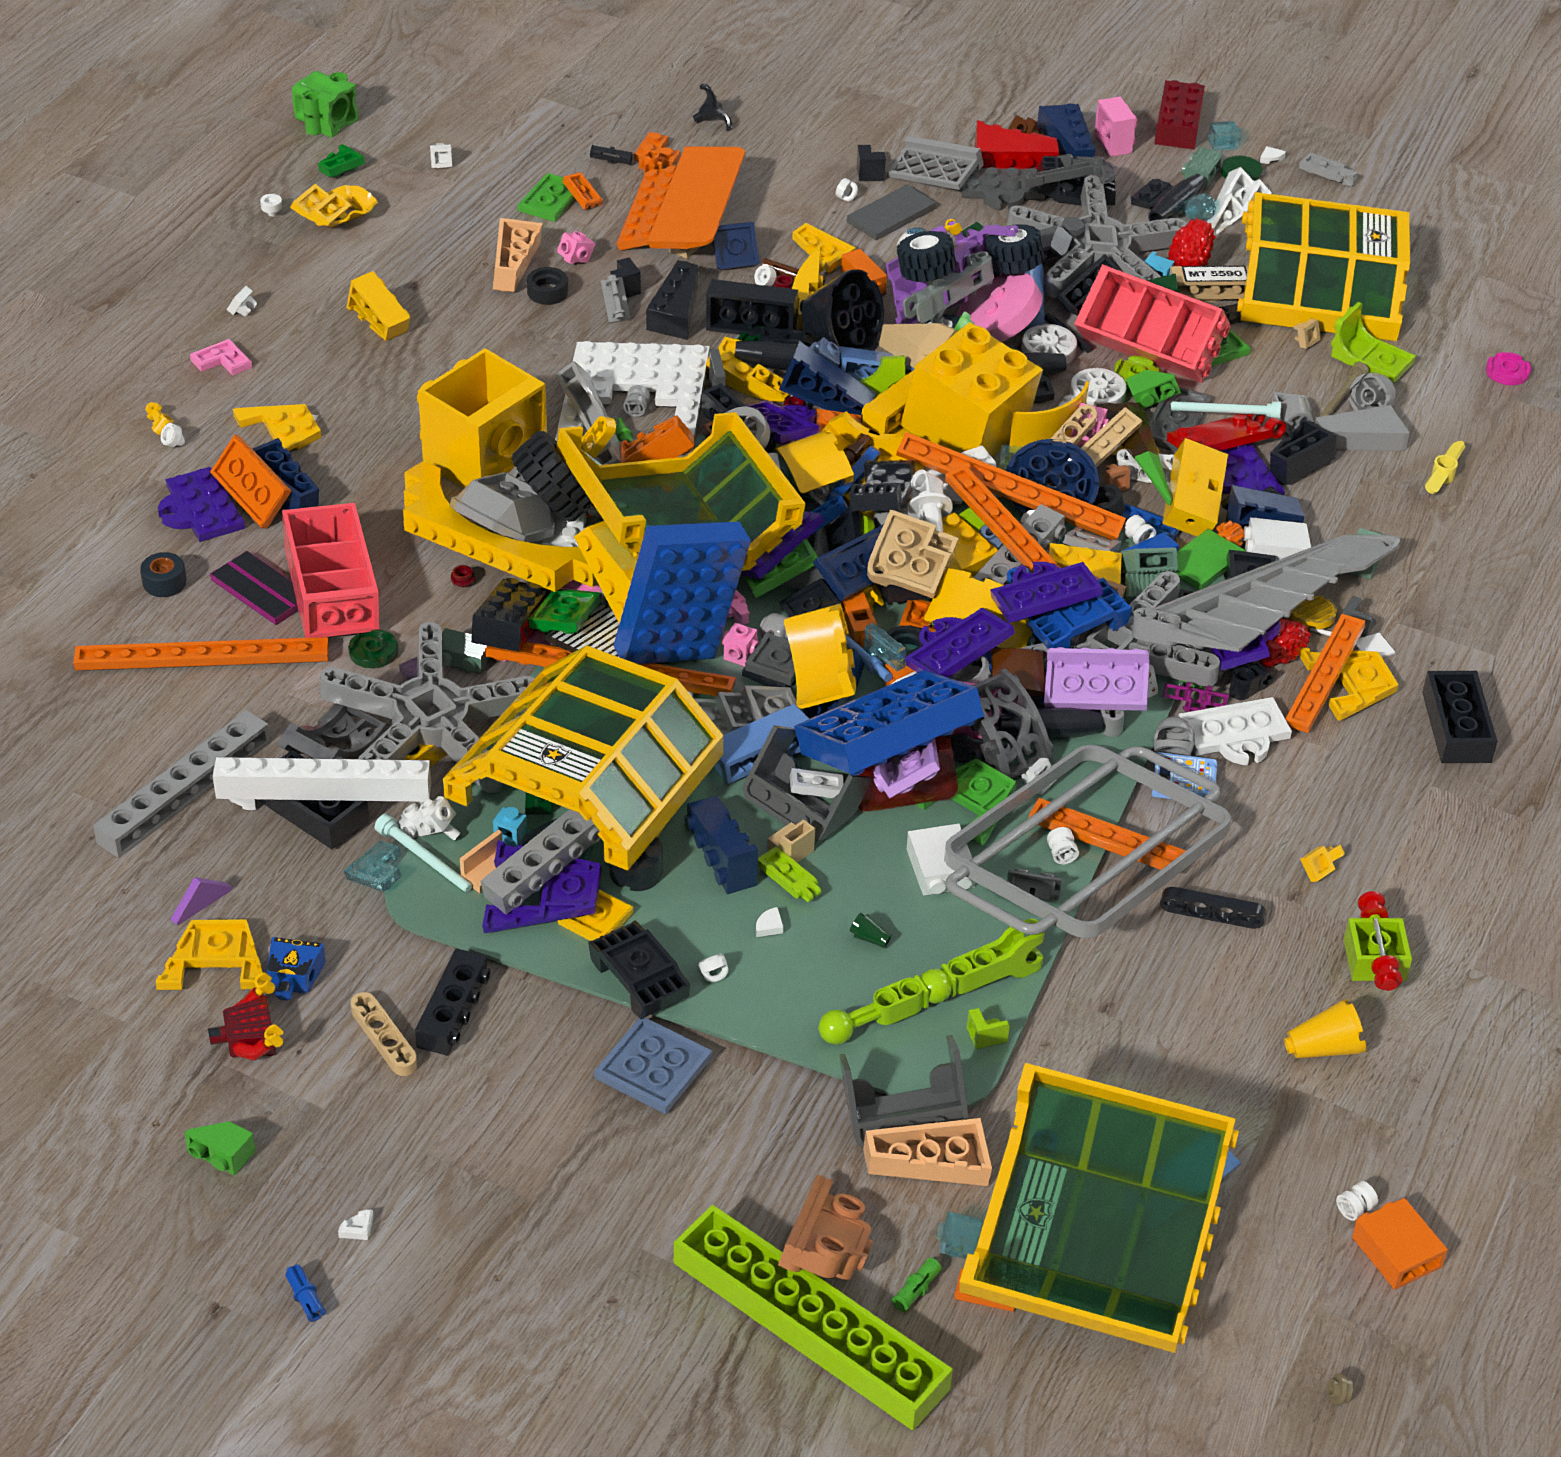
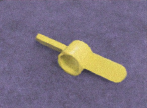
(1444, 468)

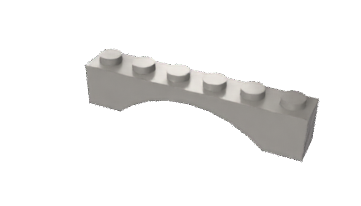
(585, 399)

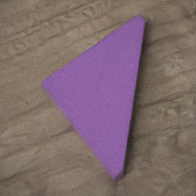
(198, 896)

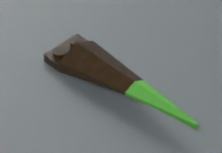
(1142, 446)

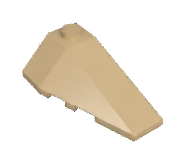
(914, 340)

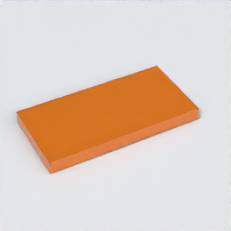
(250, 481)

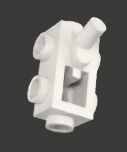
(428, 818)

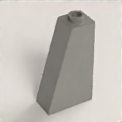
(1367, 429)

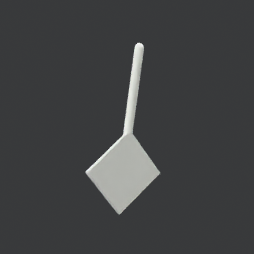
(1368, 643)

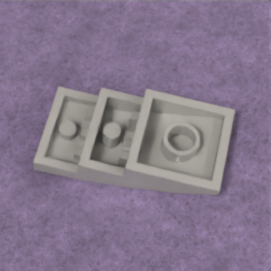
(736, 710)

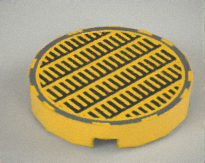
(1315, 612)

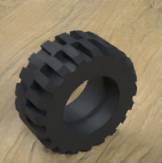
(550, 476)

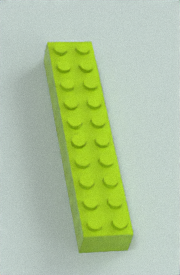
(813, 1317)

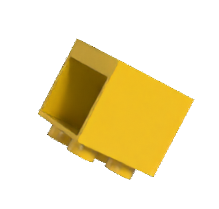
(969, 392)
(479, 417)

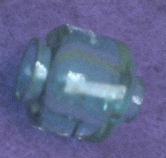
(1200, 207)

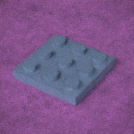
(653, 1064)

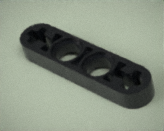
(1213, 905)

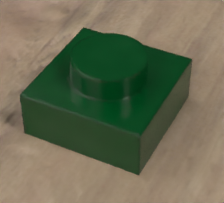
(537, 805)

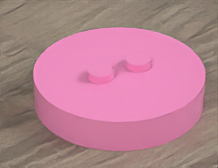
(1004, 305)

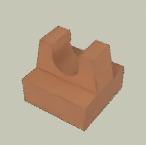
(1118, 476)

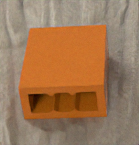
(1399, 1243)

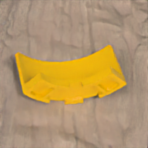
(1044, 424)
(847, 430)
(816, 461)
(962, 595)
(821, 656)

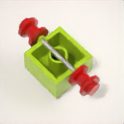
(1377, 944)

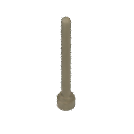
(1355, 371)

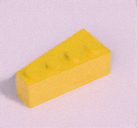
(609, 563)

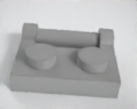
(1079, 538)

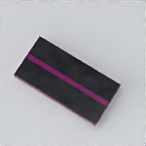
(258, 586)

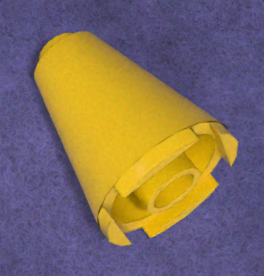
(1327, 1034)

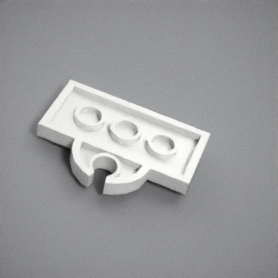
(1238, 729)

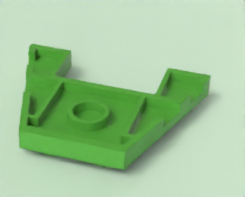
(979, 791)

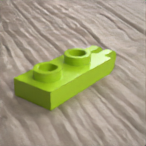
(789, 874)

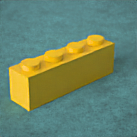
(887, 408)

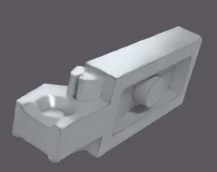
(1328, 168)

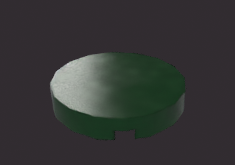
(1248, 164)
(373, 655)

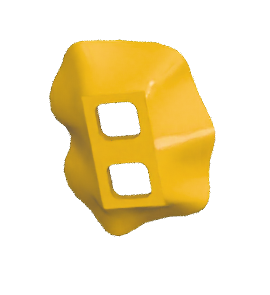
(359, 199)

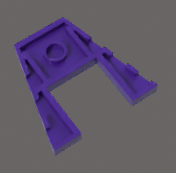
(563, 896)

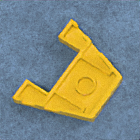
(289, 423)
(1364, 678)
(212, 945)

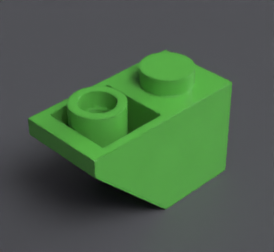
(1152, 387)
(222, 1145)

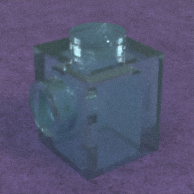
(1224, 136)
(959, 1235)

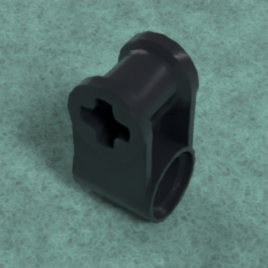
(1250, 679)

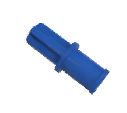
(305, 1293)

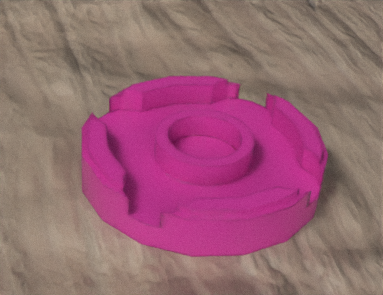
(1508, 368)

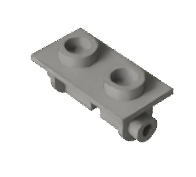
(615, 299)

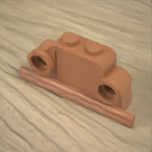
(828, 1234)

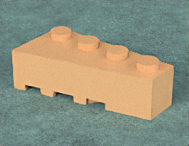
(514, 252)
(931, 1152)

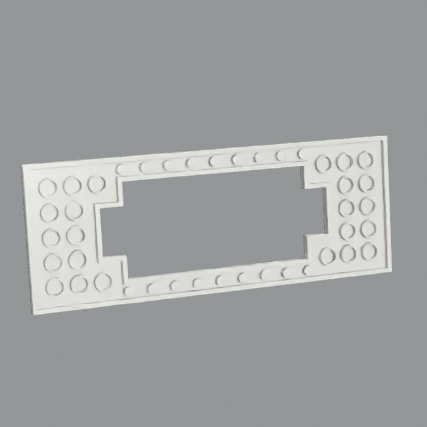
(671, 371)

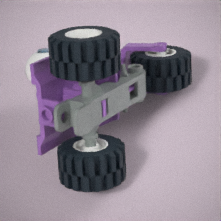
(936, 277)

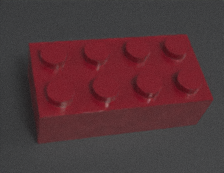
(1179, 114)

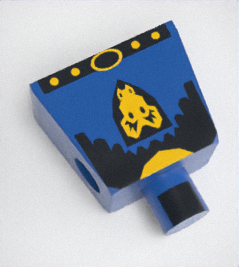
(294, 965)

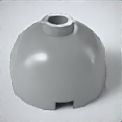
(1372, 391)

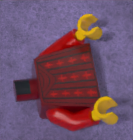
(249, 1024)

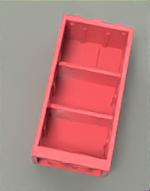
(1153, 323)
(330, 570)

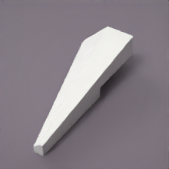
(1234, 198)

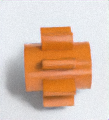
(650, 161)
(1232, 532)

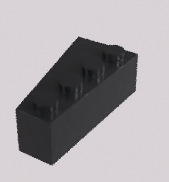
(674, 301)

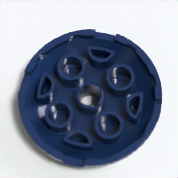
(1059, 464)

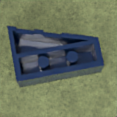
(1263, 505)

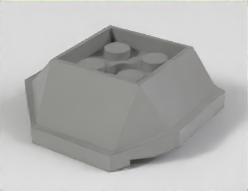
(506, 507)

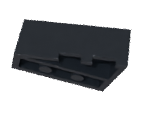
(1302, 452)

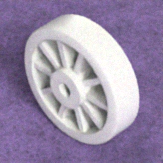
(1050, 339)
(1104, 386)

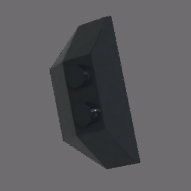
(1077, 292)

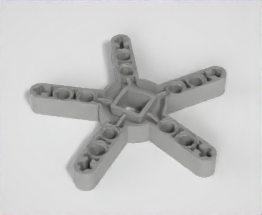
(1099, 237)
(1168, 661)
(406, 704)

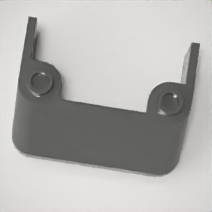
(770, 789)
(939, 1103)

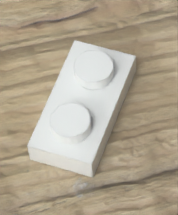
(815, 783)

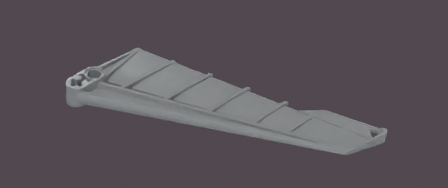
(1259, 598)

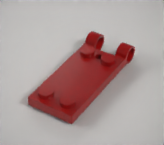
(1229, 432)

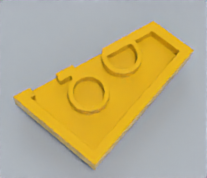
(830, 247)

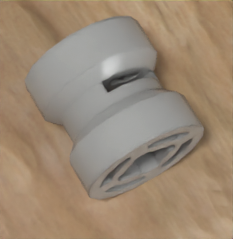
(636, 401)

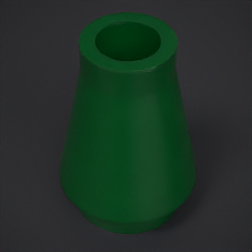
(868, 930)

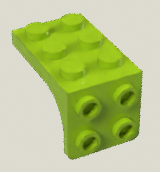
(1355, 345)

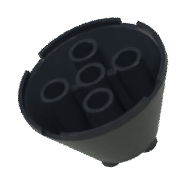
(845, 311)

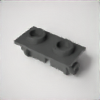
(1044, 884)

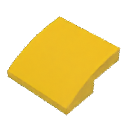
(320, 206)

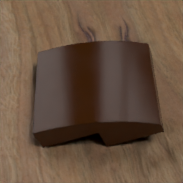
(1025, 664)

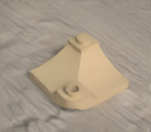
(911, 554)

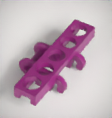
(1187, 696)

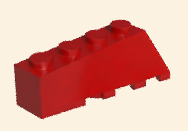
(1012, 148)

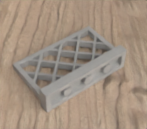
(936, 153)

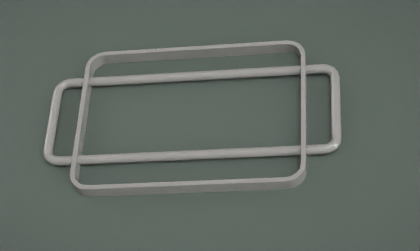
(1059, 916)

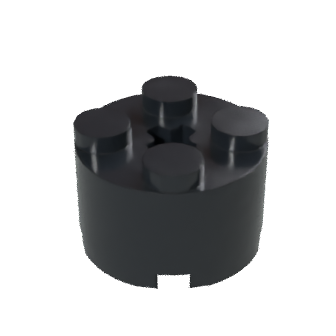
(645, 870)

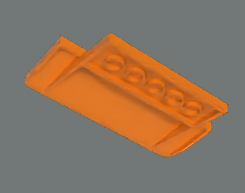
(683, 202)

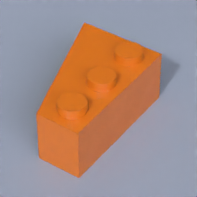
(667, 441)

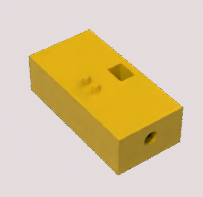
(1195, 488)

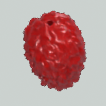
(1192, 244)
(1286, 643)

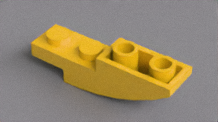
(808, 280)
(751, 381)

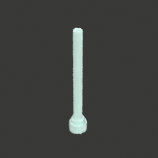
(1270, 410)
(388, 827)

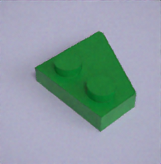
(343, 161)

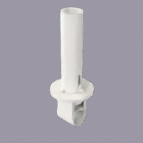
(928, 499)

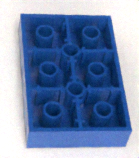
(681, 592)
(889, 722)

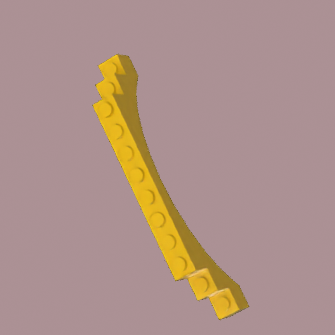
(433, 519)

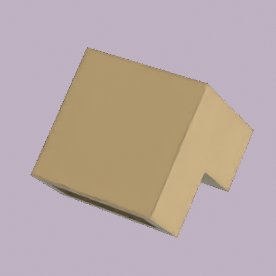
(794, 840)

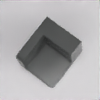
(1353, 608)

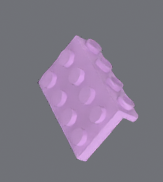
(1097, 679)
(905, 770)

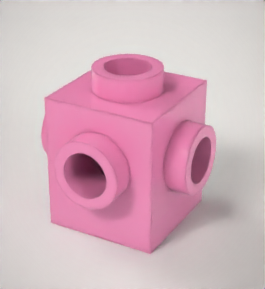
(576, 247)
(739, 643)

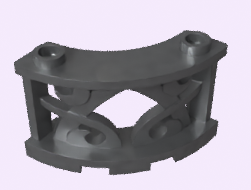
(1020, 703)
(338, 719)

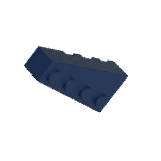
(1069, 128)
(823, 383)
(304, 491)
(723, 844)

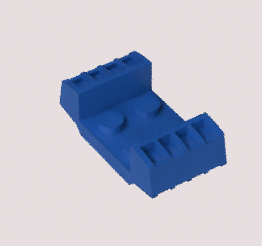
(1059, 625)

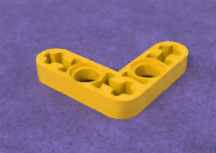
(601, 432)

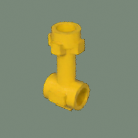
(160, 419)

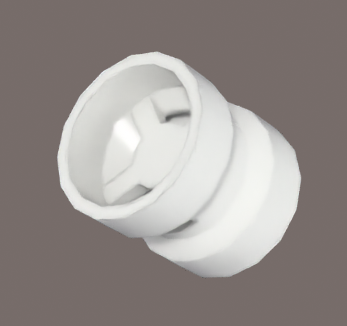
(1137, 529)
(1062, 845)
(1355, 1202)

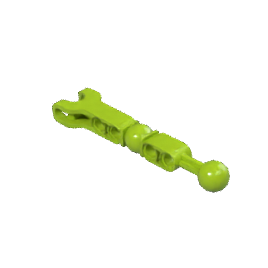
(961, 974)

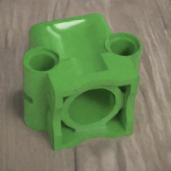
(325, 103)

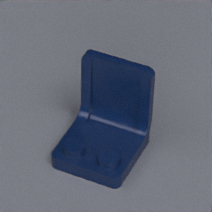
(735, 246)

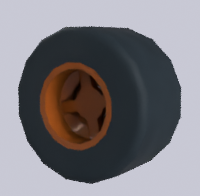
(163, 574)

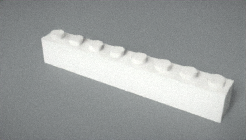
(322, 779)

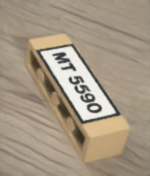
(1211, 281)

